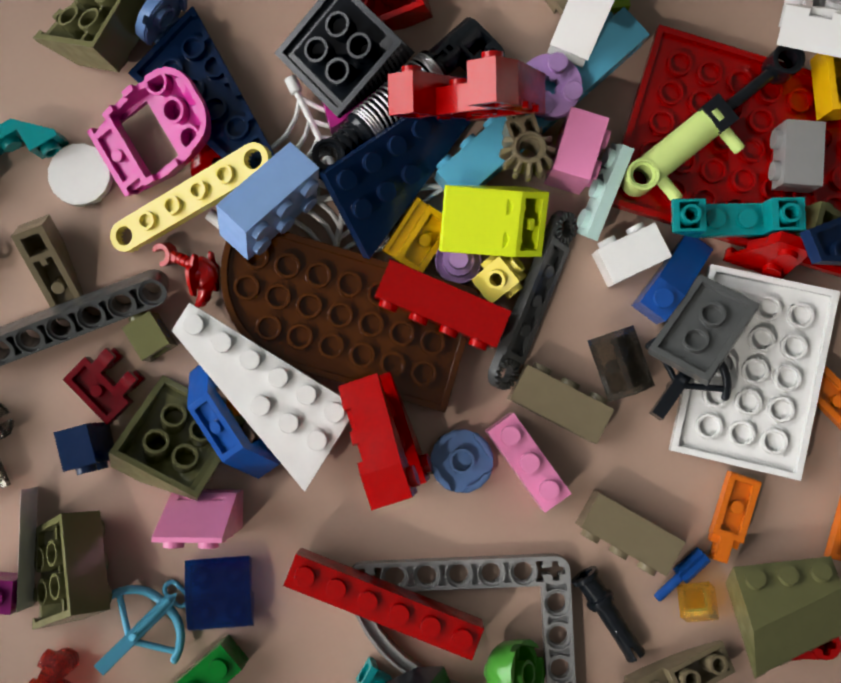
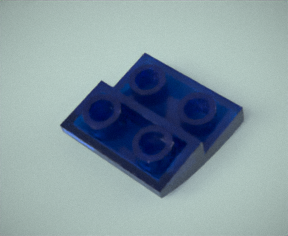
(219, 593)

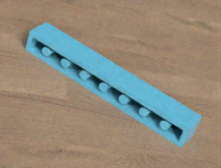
(479, 154)

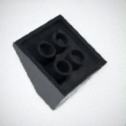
(343, 53)

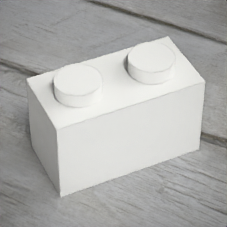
(631, 254)

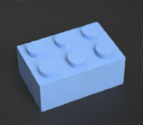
(268, 201)

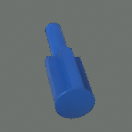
(685, 571)

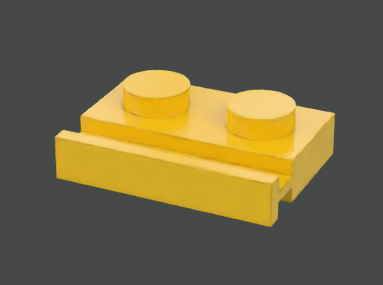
(416, 236)

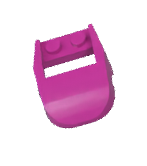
(180, 113)

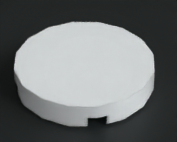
(79, 175)

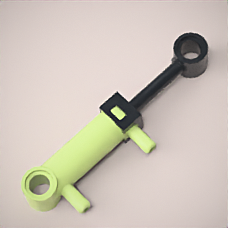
(704, 126)

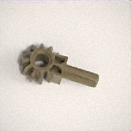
(524, 133)

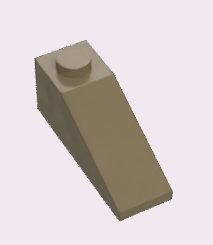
(48, 260)

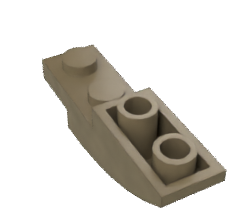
(695, 665)

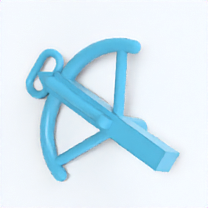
(164, 605)

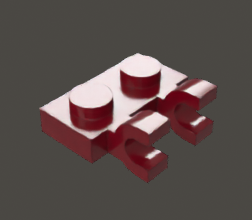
(98, 389)

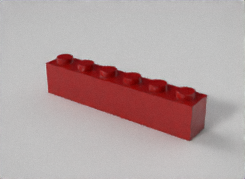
(385, 603)

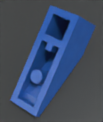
(672, 280)

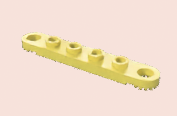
(187, 199)

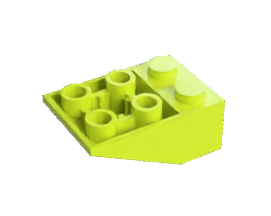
(494, 220)

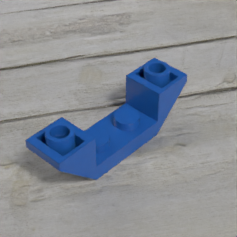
(223, 430)

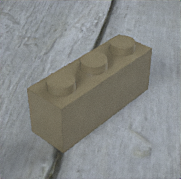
(561, 402)
(629, 534)

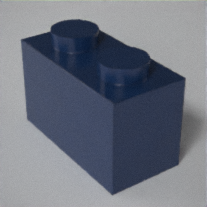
(84, 447)

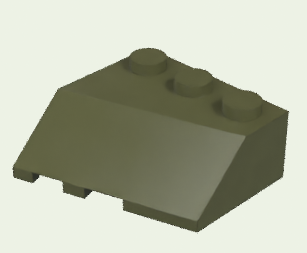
(94, 32)
(71, 569)
(785, 609)

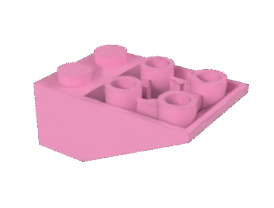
(205, 521)

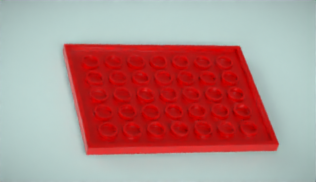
(680, 79)

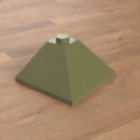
(166, 444)

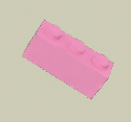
(528, 462)

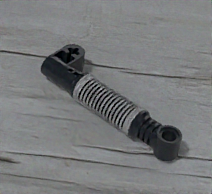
(440, 59)

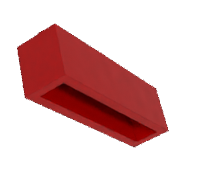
(443, 305)

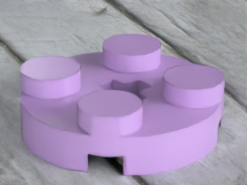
(568, 82)

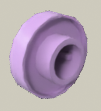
(457, 266)

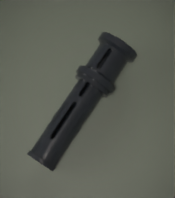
(601, 601)

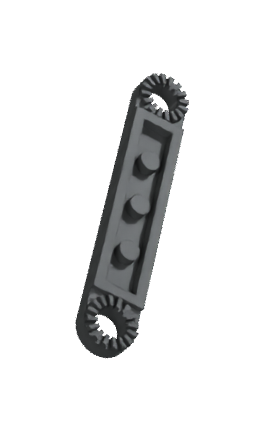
(532, 301)

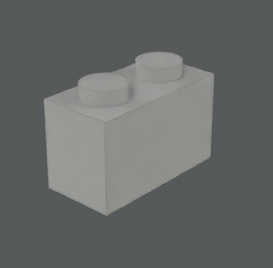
(797, 156)

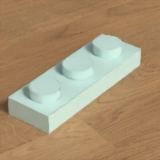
(604, 190)

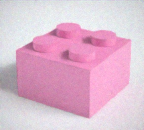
(577, 151)

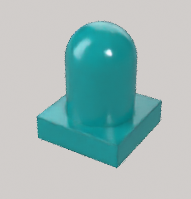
(371, 673)

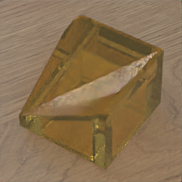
(697, 602)

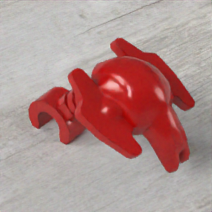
(200, 271)

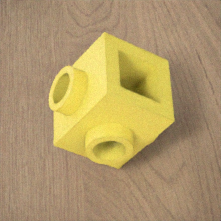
(500, 277)

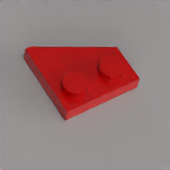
(770, 255)

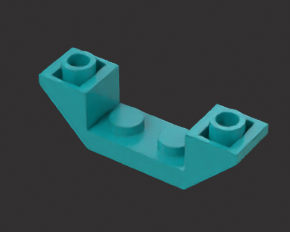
(38, 139)
(704, 220)

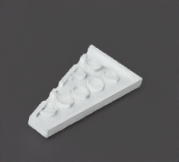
(279, 402)

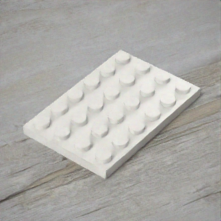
(773, 378)

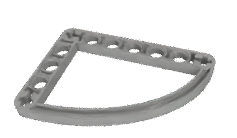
(506, 563)

